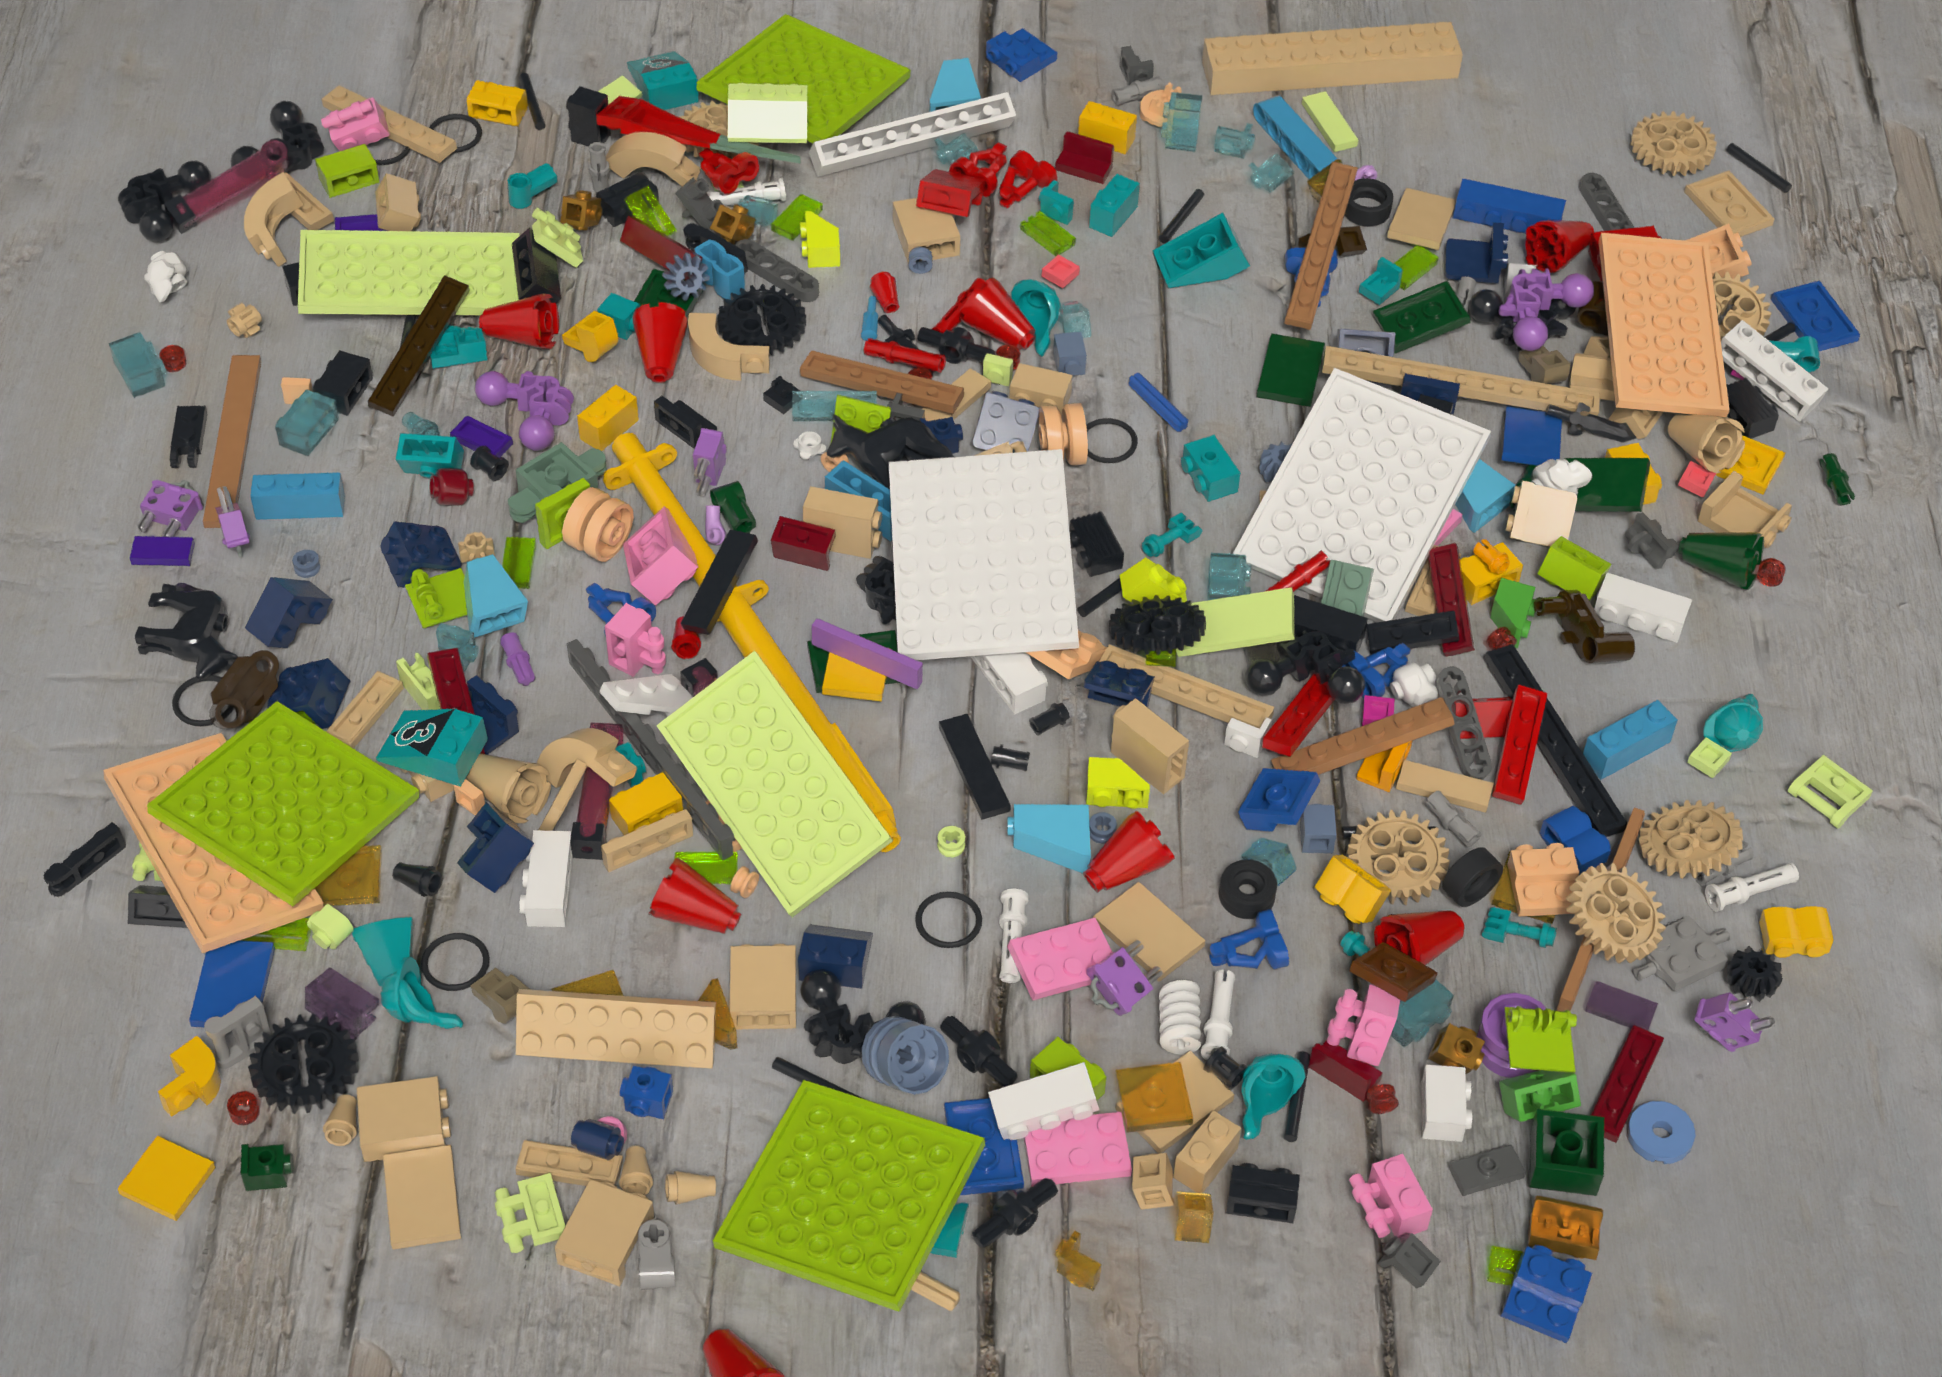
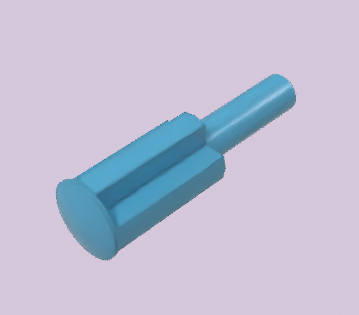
(870, 320)

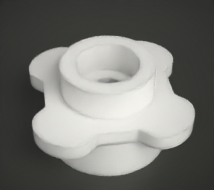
(809, 445)

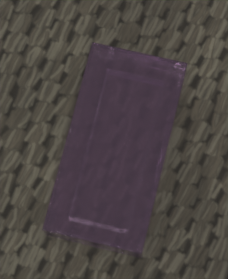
(1620, 1006)

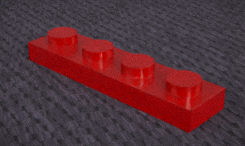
(1298, 718)
(1519, 744)

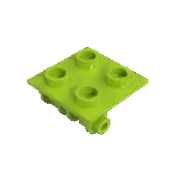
(860, 413)
(437, 597)
(1540, 1039)

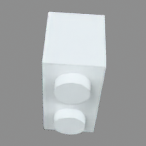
(1444, 1103)

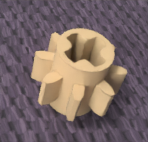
(244, 320)
(475, 546)

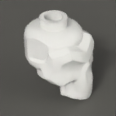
(165, 274)
(1562, 475)
(1415, 684)

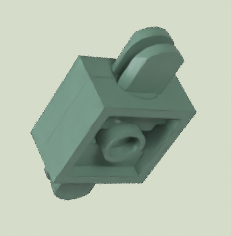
(550, 474)

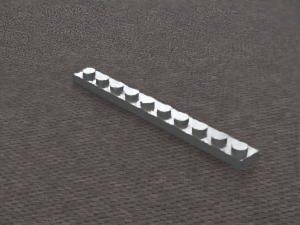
(655, 754)

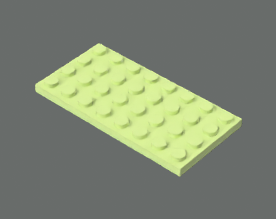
(402, 270)
(774, 784)

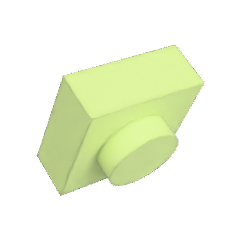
(998, 369)
(1709, 757)

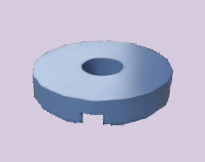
(1666, 1116)

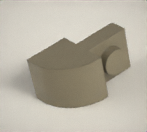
(1545, 365)
(498, 994)

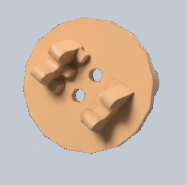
(1153, 105)

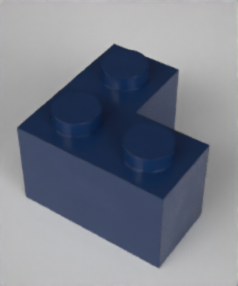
(283, 608)
(496, 848)

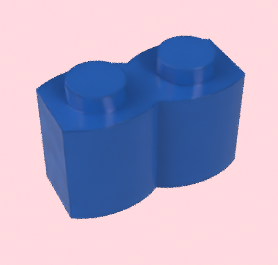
(1575, 830)

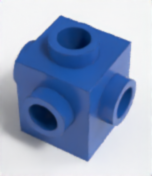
(647, 1092)

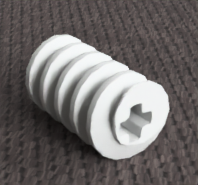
(1180, 1017)

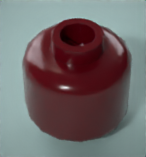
(451, 486)

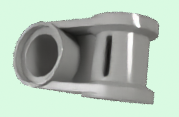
(655, 1259)

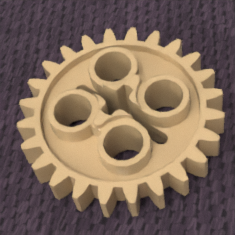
(713, 118)
(1673, 143)
(1756, 310)
(1691, 839)
(1400, 856)
(1615, 913)

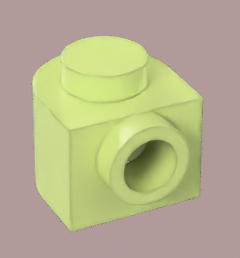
(329, 927)

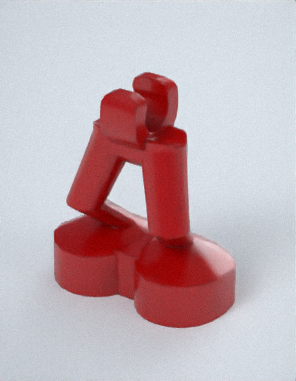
(969, 166)
(1025, 167)
(730, 171)

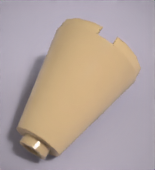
(1708, 439)
(511, 785)

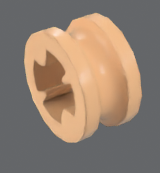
(830, 463)
(744, 882)

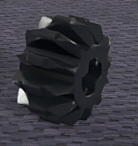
(1754, 973)

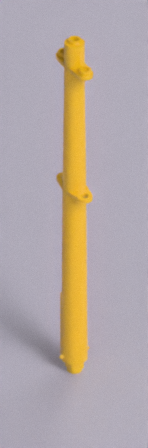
(739, 617)

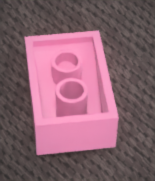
(659, 557)

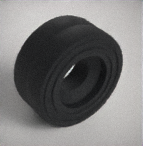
(1252, 873)

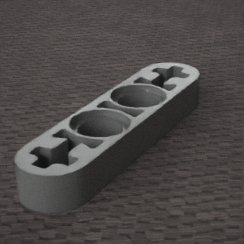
(1604, 193)
(802, 284)
(1467, 723)

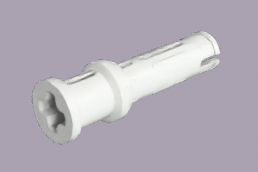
(770, 190)
(1738, 889)
(1012, 922)
(1218, 1027)

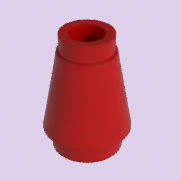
(885, 290)
(684, 642)

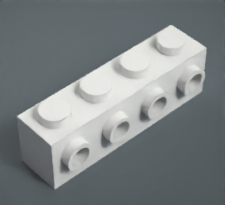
(1772, 371)

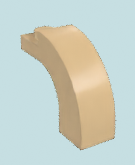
(651, 151)
(265, 212)
(720, 356)
(591, 747)

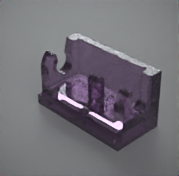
(341, 1001)

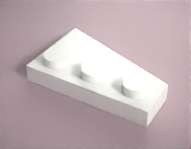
(646, 694)

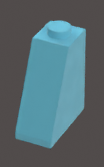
(954, 85)
(1484, 496)
(491, 597)
(1053, 833)

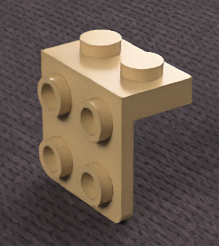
(1540, 514)

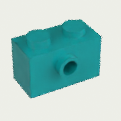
(1114, 205)
(428, 453)
(1210, 468)

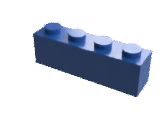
(1515, 208)

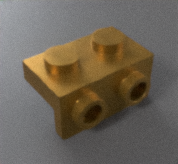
(1565, 1227)

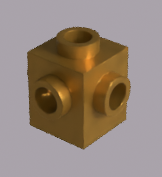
(581, 210)
(733, 223)
(1457, 1048)

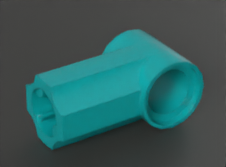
(525, 186)
(1802, 351)

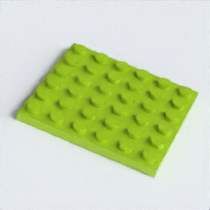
(839, 75)
(283, 802)
(850, 1194)

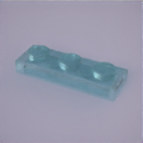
(821, 404)

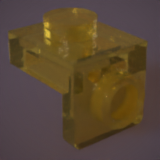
(1075, 1266)

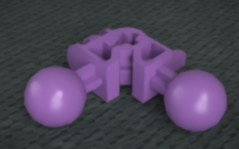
(1534, 293)
(532, 393)

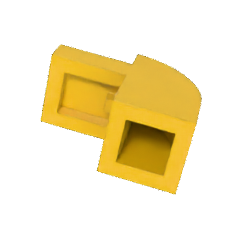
(592, 336)
(196, 1077)

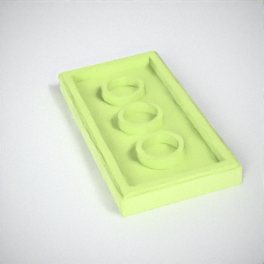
(1245, 621)

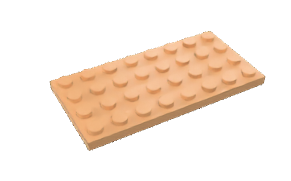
(1663, 325)
(209, 894)

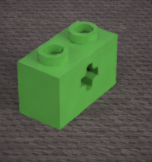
(1539, 1090)

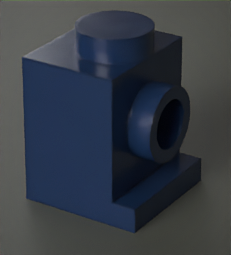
(946, 432)

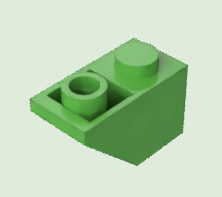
(1512, 607)

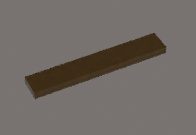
(418, 346)

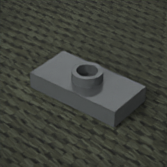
(1487, 1170)

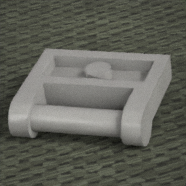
(247, 1024)

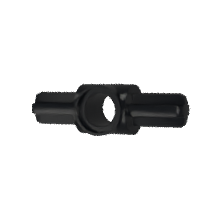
(954, 344)
(978, 1051)
(1015, 1212)

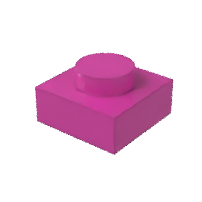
(1376, 708)

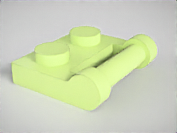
(1836, 785)

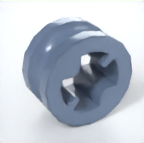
(923, 266)
(311, 560)
(1102, 819)

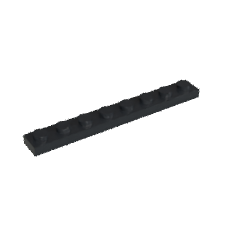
(1560, 747)

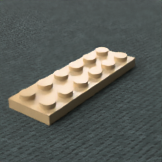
(615, 1028)

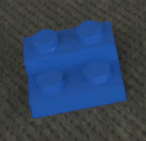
(1019, 54)
(1277, 798)
(1546, 1293)

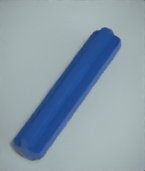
(1158, 402)

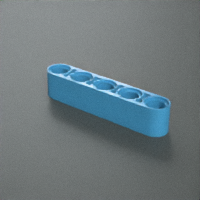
(1293, 135)

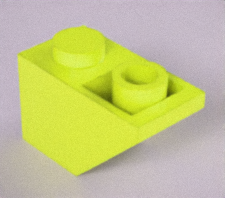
(821, 242)
(1151, 579)
(1115, 784)

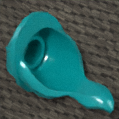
(1040, 307)
(1735, 724)
(410, 1001)
(1268, 1088)

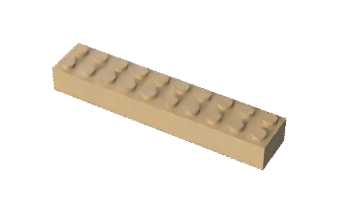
(1331, 58)

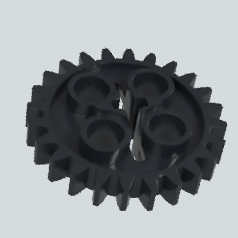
(780, 314)
(1157, 625)
(272, 1066)

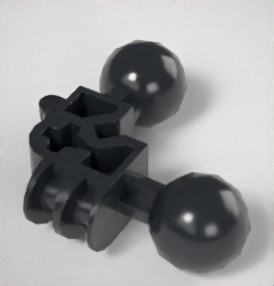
(288, 120)
(147, 192)
(1485, 308)
(879, 587)
(1301, 656)
(821, 992)

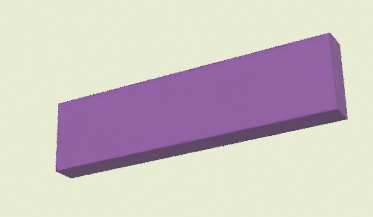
(867, 653)

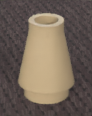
(341, 1123)
(636, 1172)
(686, 1187)

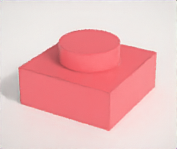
(1060, 271)
(1696, 479)

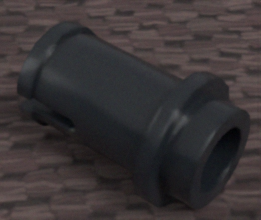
(1050, 718)
(1007, 758)

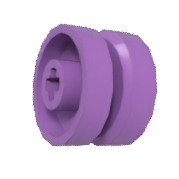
(1494, 1033)

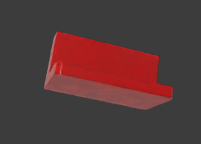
(1492, 715)

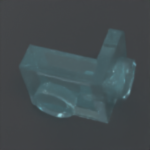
(1234, 142)
(959, 147)
(1270, 173)
(1075, 318)
(456, 637)
(1274, 855)

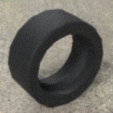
(1365, 215)
(1472, 877)

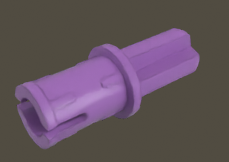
(517, 658)

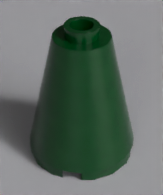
(1725, 555)

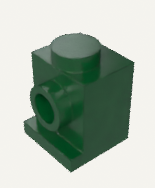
(265, 1166)

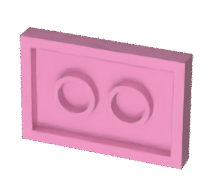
(1059, 957)
(1079, 1150)

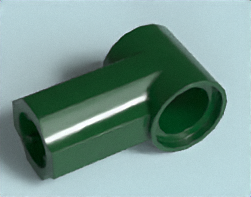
(733, 506)

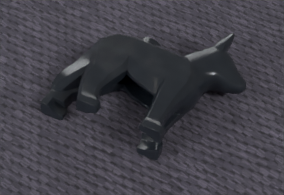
(885, 445)
(194, 634)

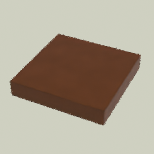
(1393, 971)

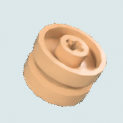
(1064, 431)
(597, 524)

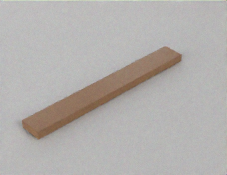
(1321, 246)
(233, 433)
(1585, 952)

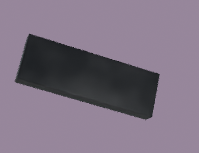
(1413, 631)

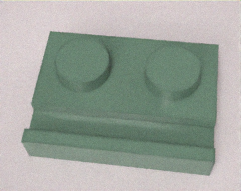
(1347, 587)

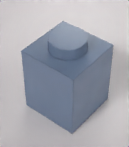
(1070, 353)
(1318, 829)

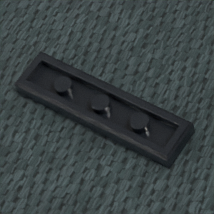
(719, 582)
(974, 766)

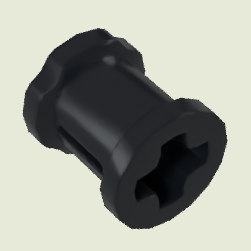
(489, 463)
(1215, 1063)

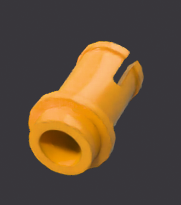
(1496, 561)

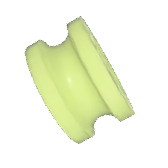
(952, 849)

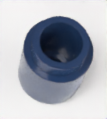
(597, 1139)

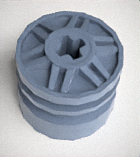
(920, 1058)

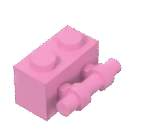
(357, 124)
(634, 641)
(1372, 1027)
(1398, 1196)

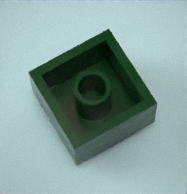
(1566, 1152)

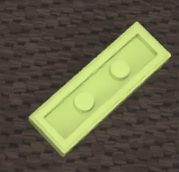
(1329, 121)

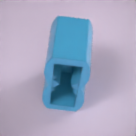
(724, 269)

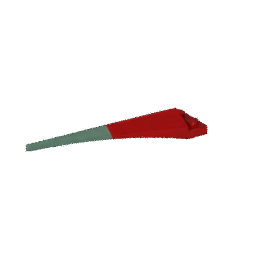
(638, 115)

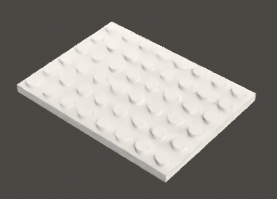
(1366, 488)
(982, 555)

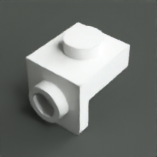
(1245, 737)

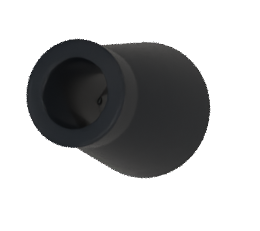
(419, 878)

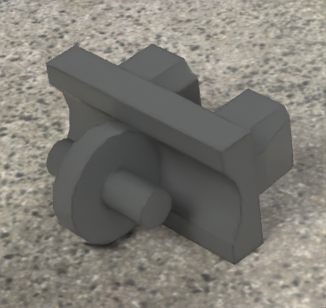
(697, 202)
(1648, 539)

